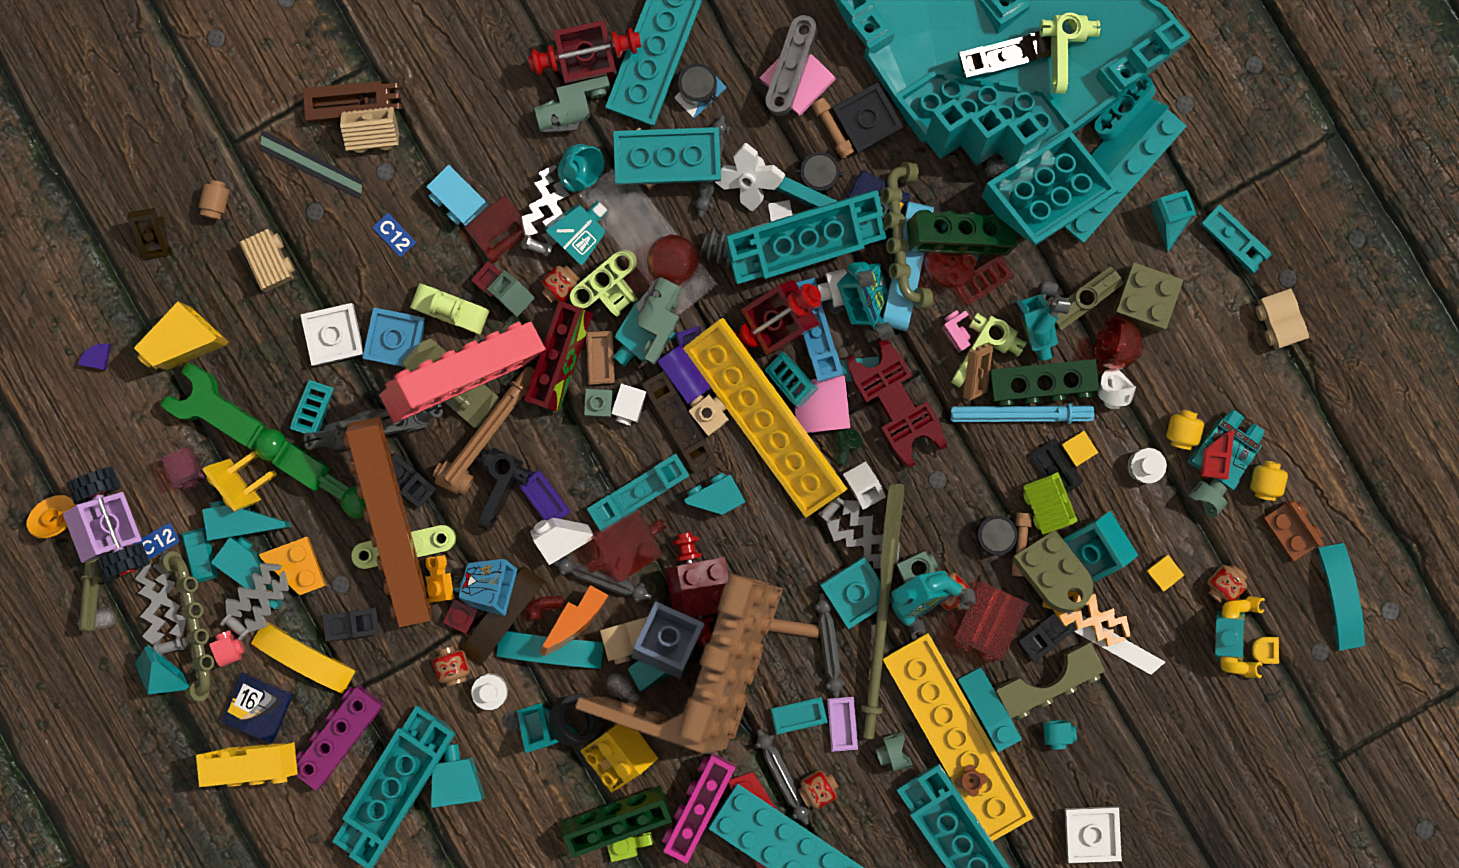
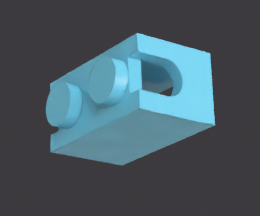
(457, 196)

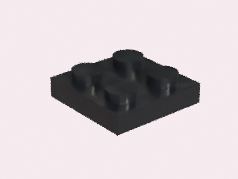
(867, 118)

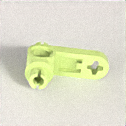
(1059, 43)
(1007, 342)

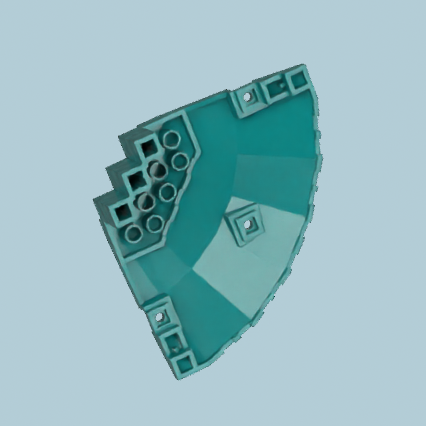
(1011, 109)

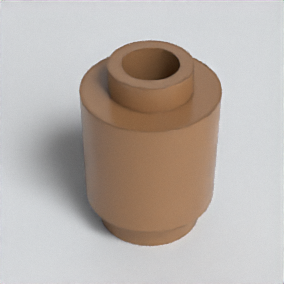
(213, 200)
(461, 486)

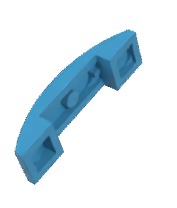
(821, 346)

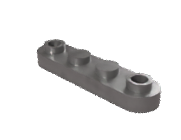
(791, 65)

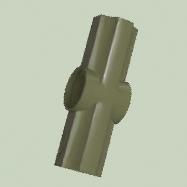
(1097, 288)

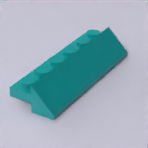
(1128, 159)
(806, 237)
(393, 786)
(949, 822)

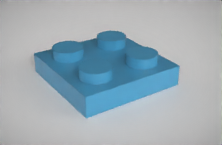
(392, 336)

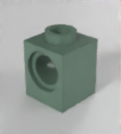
(511, 293)
(598, 403)
(904, 566)

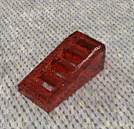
(1003, 268)

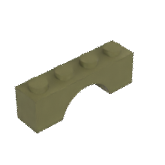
(1079, 666)

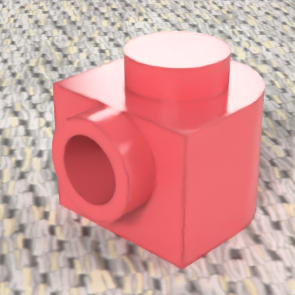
(226, 648)

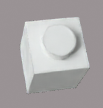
(628, 404)
(864, 485)

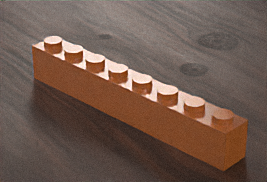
(388, 520)

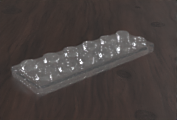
(636, 225)

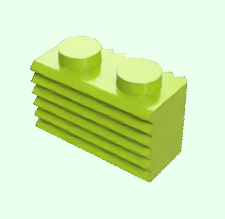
(1049, 503)

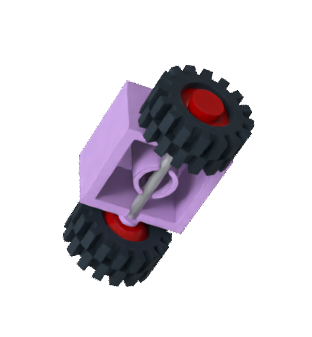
(104, 525)

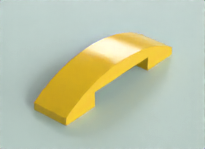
(303, 658)

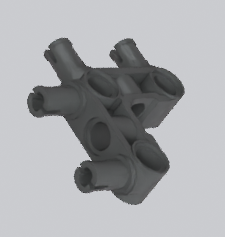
(333, 433)

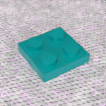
(854, 592)

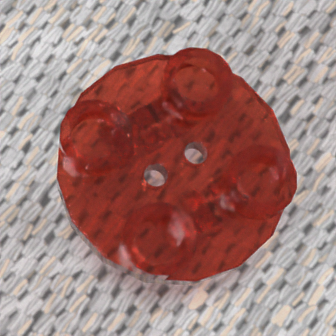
(956, 272)

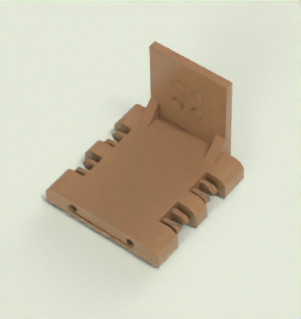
(727, 668)

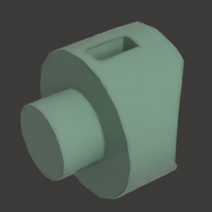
(1210, 496)
(893, 753)

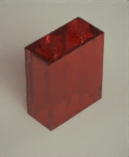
(989, 622)

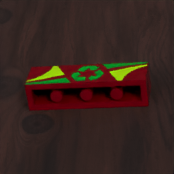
(560, 357)

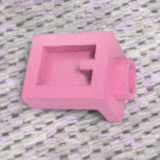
(957, 335)

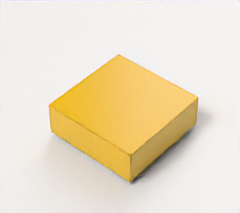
(1079, 448)
(1165, 573)

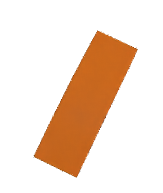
(574, 620)

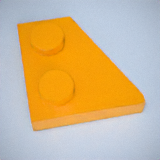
(299, 565)

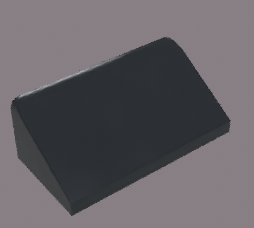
(1053, 459)

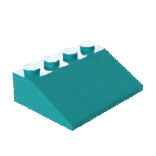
(1049, 189)

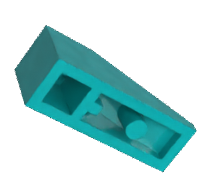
(223, 522)
(240, 562)
(989, 710)

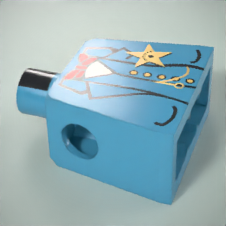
(487, 585)

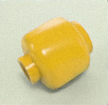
(1185, 430)
(1269, 481)

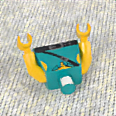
(1230, 636)

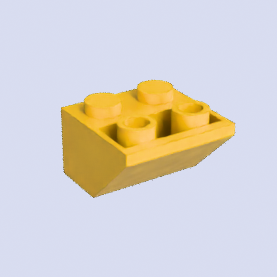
(619, 755)

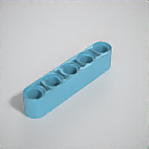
(898, 308)

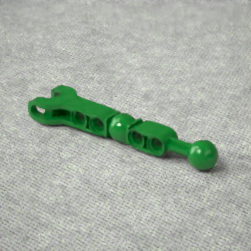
(268, 443)

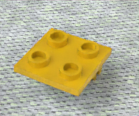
(230, 484)

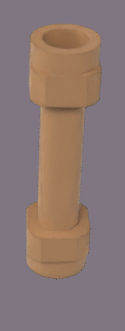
(821, 109)
(1023, 521)

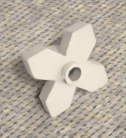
(750, 176)

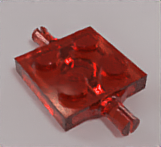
(626, 546)

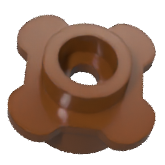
(972, 788)

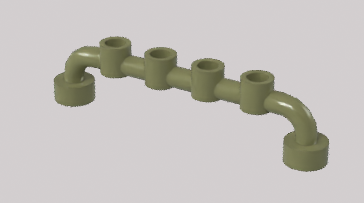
(895, 220)
(170, 563)

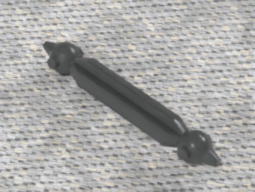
(707, 188)
(602, 579)
(829, 645)
(782, 777)

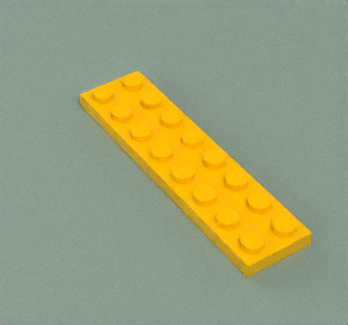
(764, 418)
(956, 734)

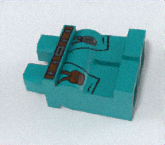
(1243, 450)

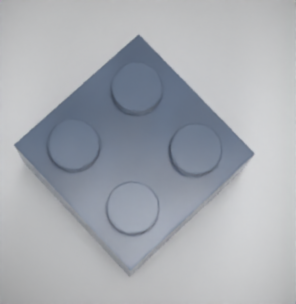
(667, 640)

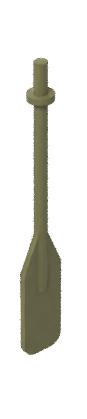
(887, 561)

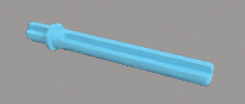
(1021, 413)

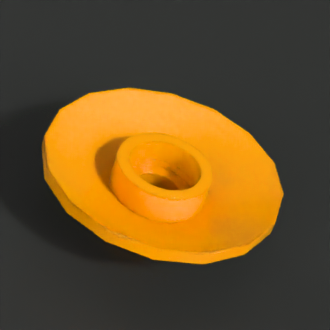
(48, 518)

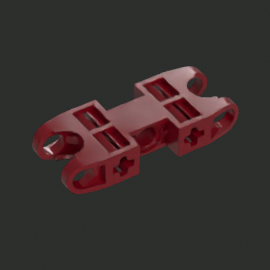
(896, 402)

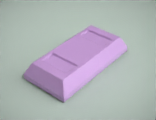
(842, 724)

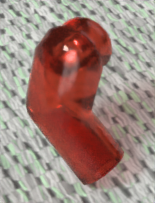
(543, 603)

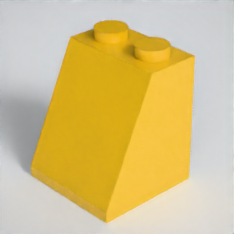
(178, 339)

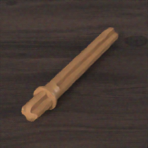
(489, 426)

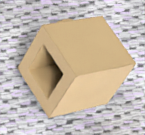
(708, 413)

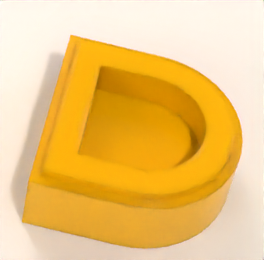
(1265, 650)

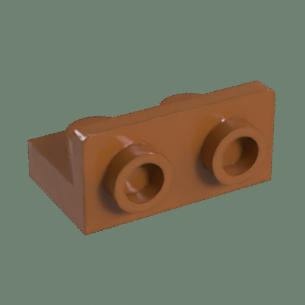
(1293, 529)

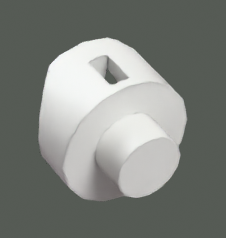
(830, 290)
(1117, 390)
(1147, 465)
(489, 691)

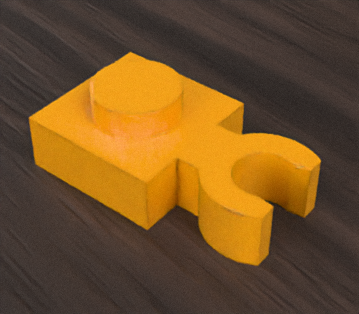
(438, 583)

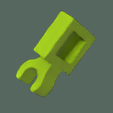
(628, 847)

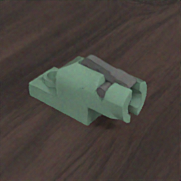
(571, 107)
(657, 317)

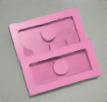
(812, 85)
(826, 407)

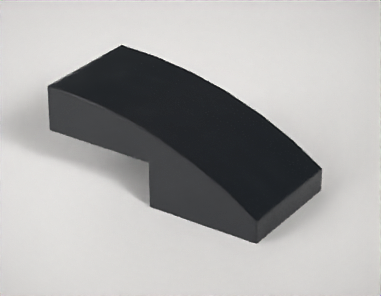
(411, 482)
(350, 624)
(1045, 636)

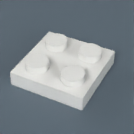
(332, 334)
(1092, 834)

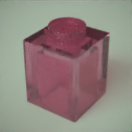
(183, 468)

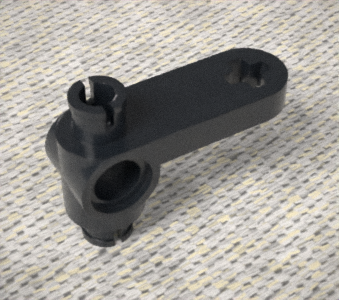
(491, 464)

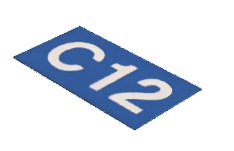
(394, 235)
(160, 540)

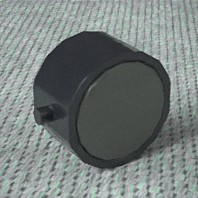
(697, 84)
(819, 172)
(996, 535)

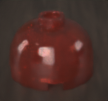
(672, 259)
(1118, 344)

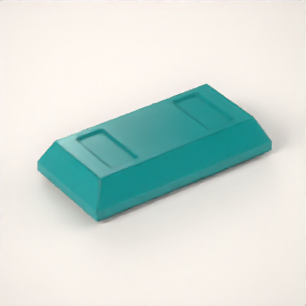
(199, 555)
(798, 715)

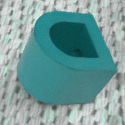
(1059, 733)

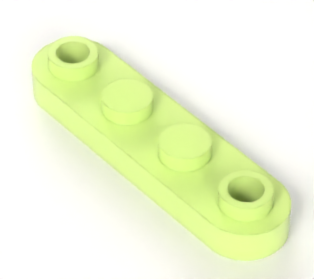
(424, 541)

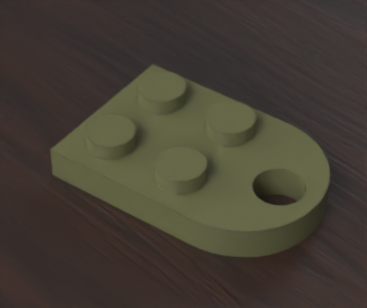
(1054, 572)

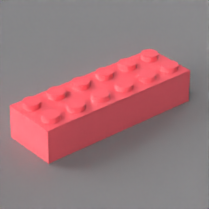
(461, 371)

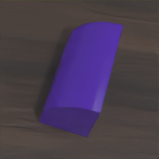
(684, 374)

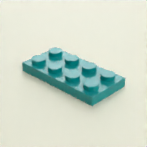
(667, 156)

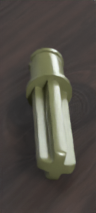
(89, 596)

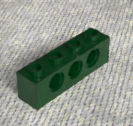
(924, 237)
(1083, 371)
(616, 821)

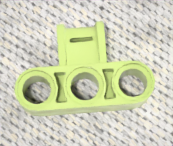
(614, 290)
(449, 309)

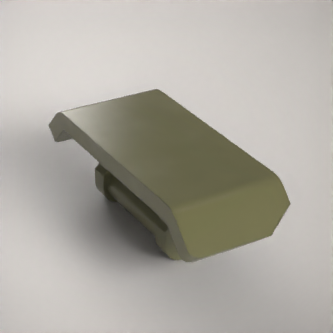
(472, 405)

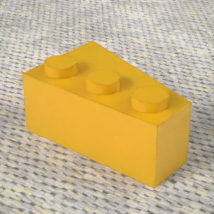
(247, 764)

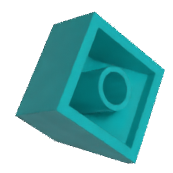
(1101, 546)

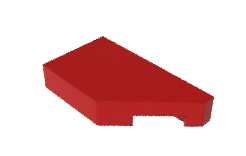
(1217, 457)

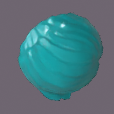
(580, 167)

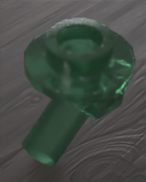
(848, 440)

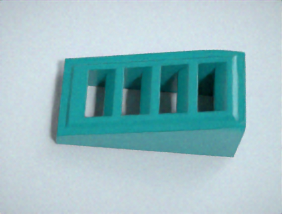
(805, 394)
(303, 405)

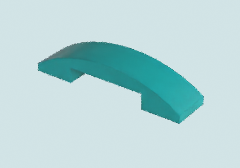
(638, 492)
(1343, 596)
(528, 648)

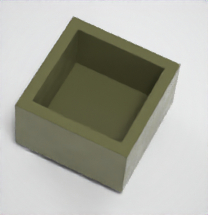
(1147, 297)

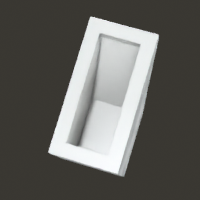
(559, 537)

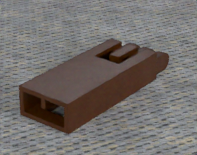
(328, 102)

